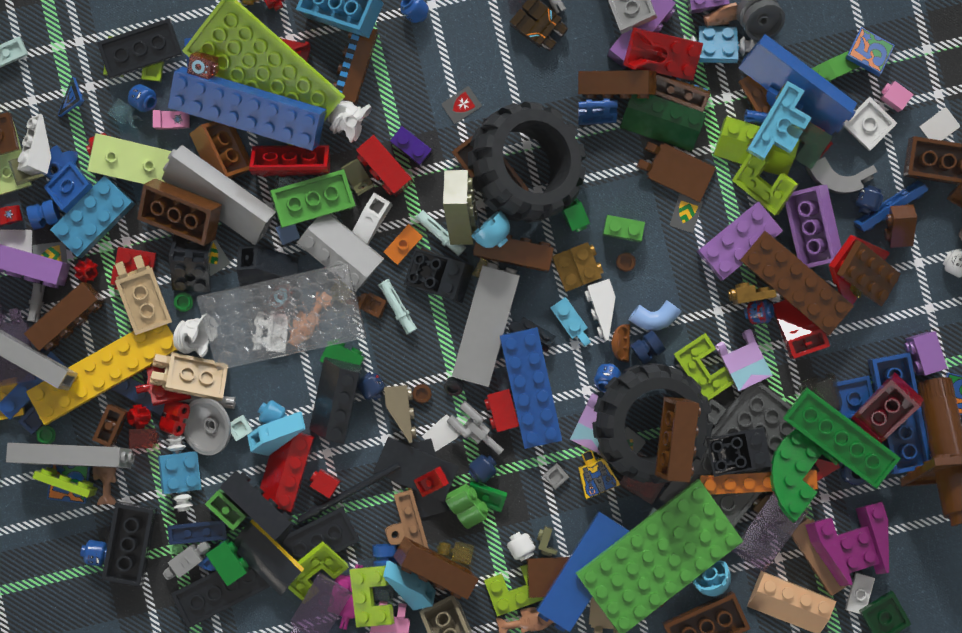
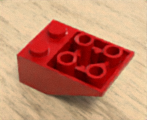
(798, 331)

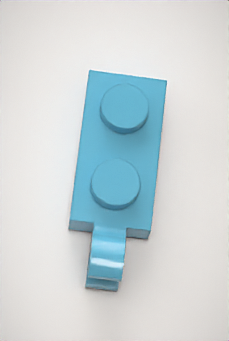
(570, 320)

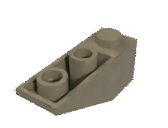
(398, 405)

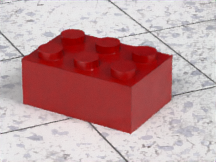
(383, 166)

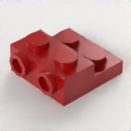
(127, 255)

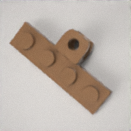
(410, 520)

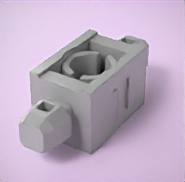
(186, 560)

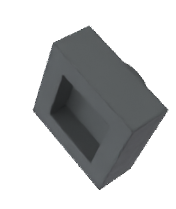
(717, 412)

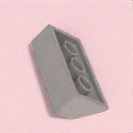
(336, 244)

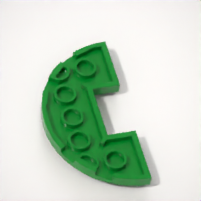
(789, 466)

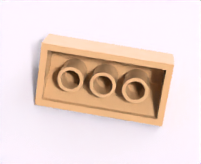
(791, 603)

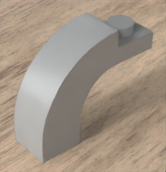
(824, 175)

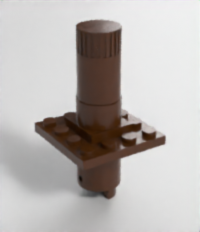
(945, 447)

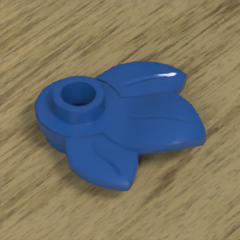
(60, 159)

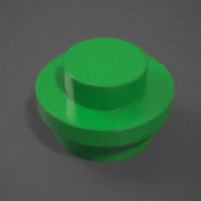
(183, 302)
(46, 435)

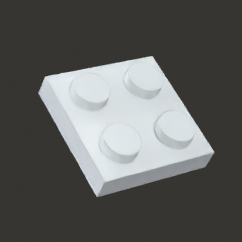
(869, 124)

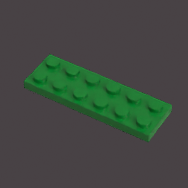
(841, 437)

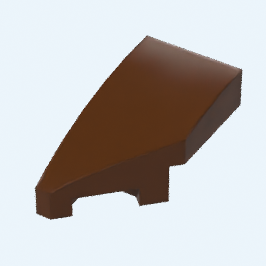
(372, 304)

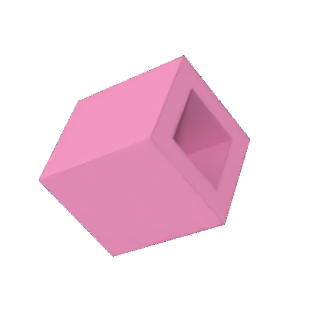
(895, 96)

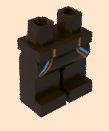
(540, 25)

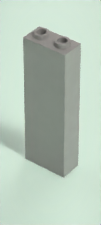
(239, 208)
(486, 324)
(36, 362)
(69, 455)

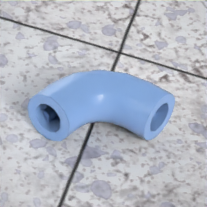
(655, 320)

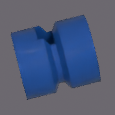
(43, 214)
(383, 553)

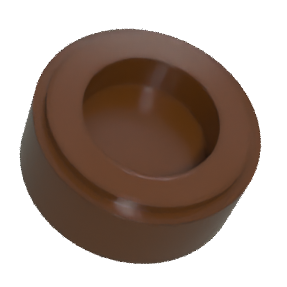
(625, 262)
(422, 393)

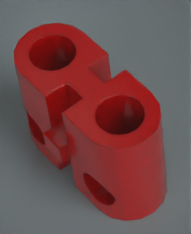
(174, 418)

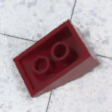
(888, 408)

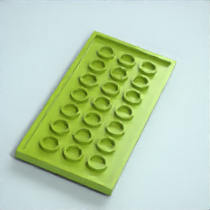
(259, 58)

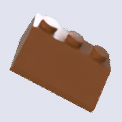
(221, 148)

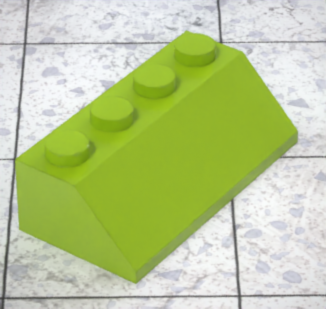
(733, 143)

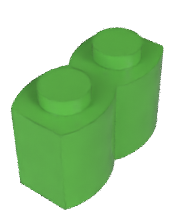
(467, 506)

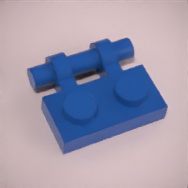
(597, 112)

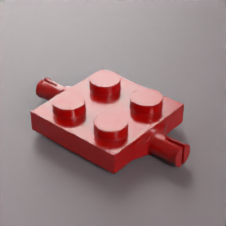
(157, 393)

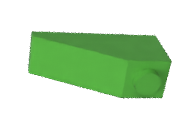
(835, 67)

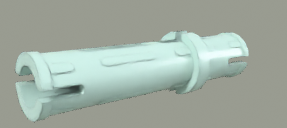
(439, 232)
(397, 306)

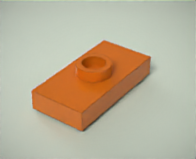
(403, 244)

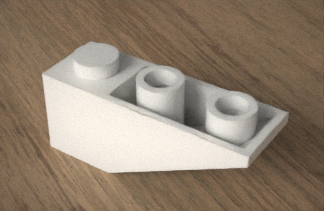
(36, 151)
(371, 217)
(603, 300)

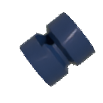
(648, 347)

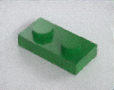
(490, 496)

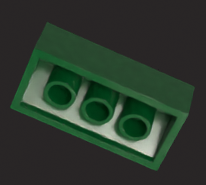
(663, 121)

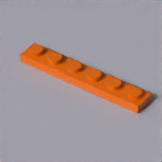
(747, 482)

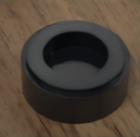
(453, 386)

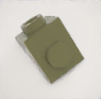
(543, 537)

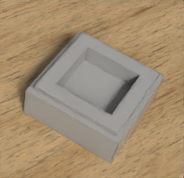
(555, 476)

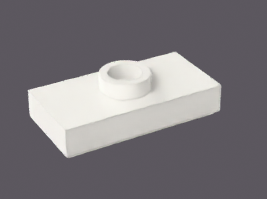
(859, 592)

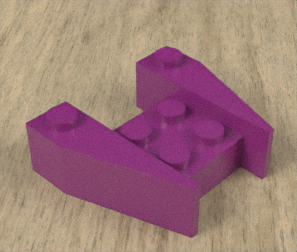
(855, 548)

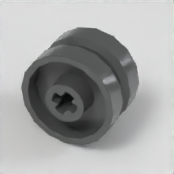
(760, 17)

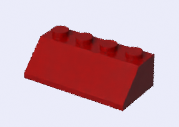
(289, 161)
(286, 471)

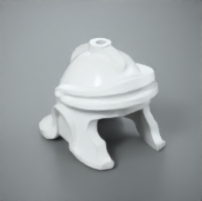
(348, 118)
(191, 337)

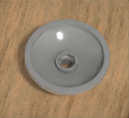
(207, 426)

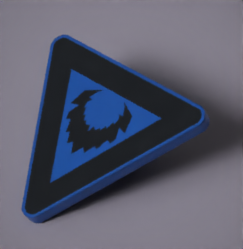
(71, 99)

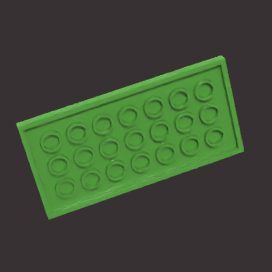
(659, 557)

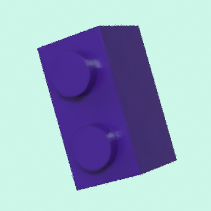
(411, 146)

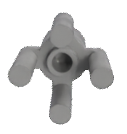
(474, 427)

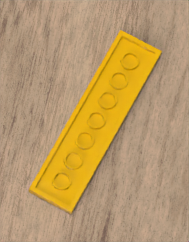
(102, 372)

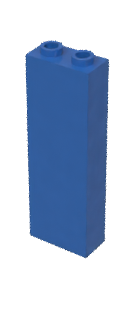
(774, 66)
(567, 594)

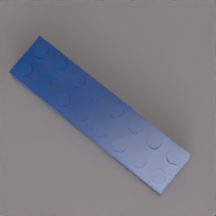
(247, 109)

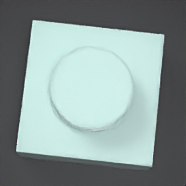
(240, 427)

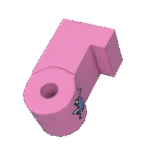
(170, 120)

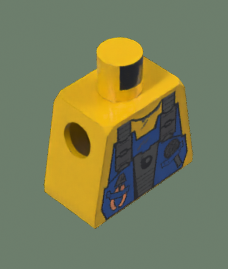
(596, 475)

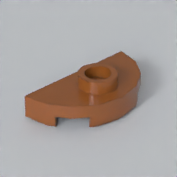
(620, 342)

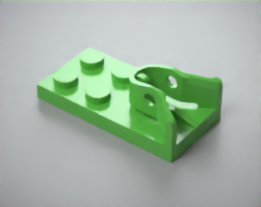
(312, 198)

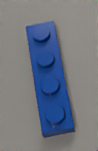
(903, 197)
(18, 397)

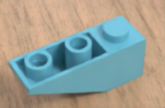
(275, 434)
(411, 588)

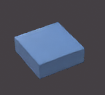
(288, 234)

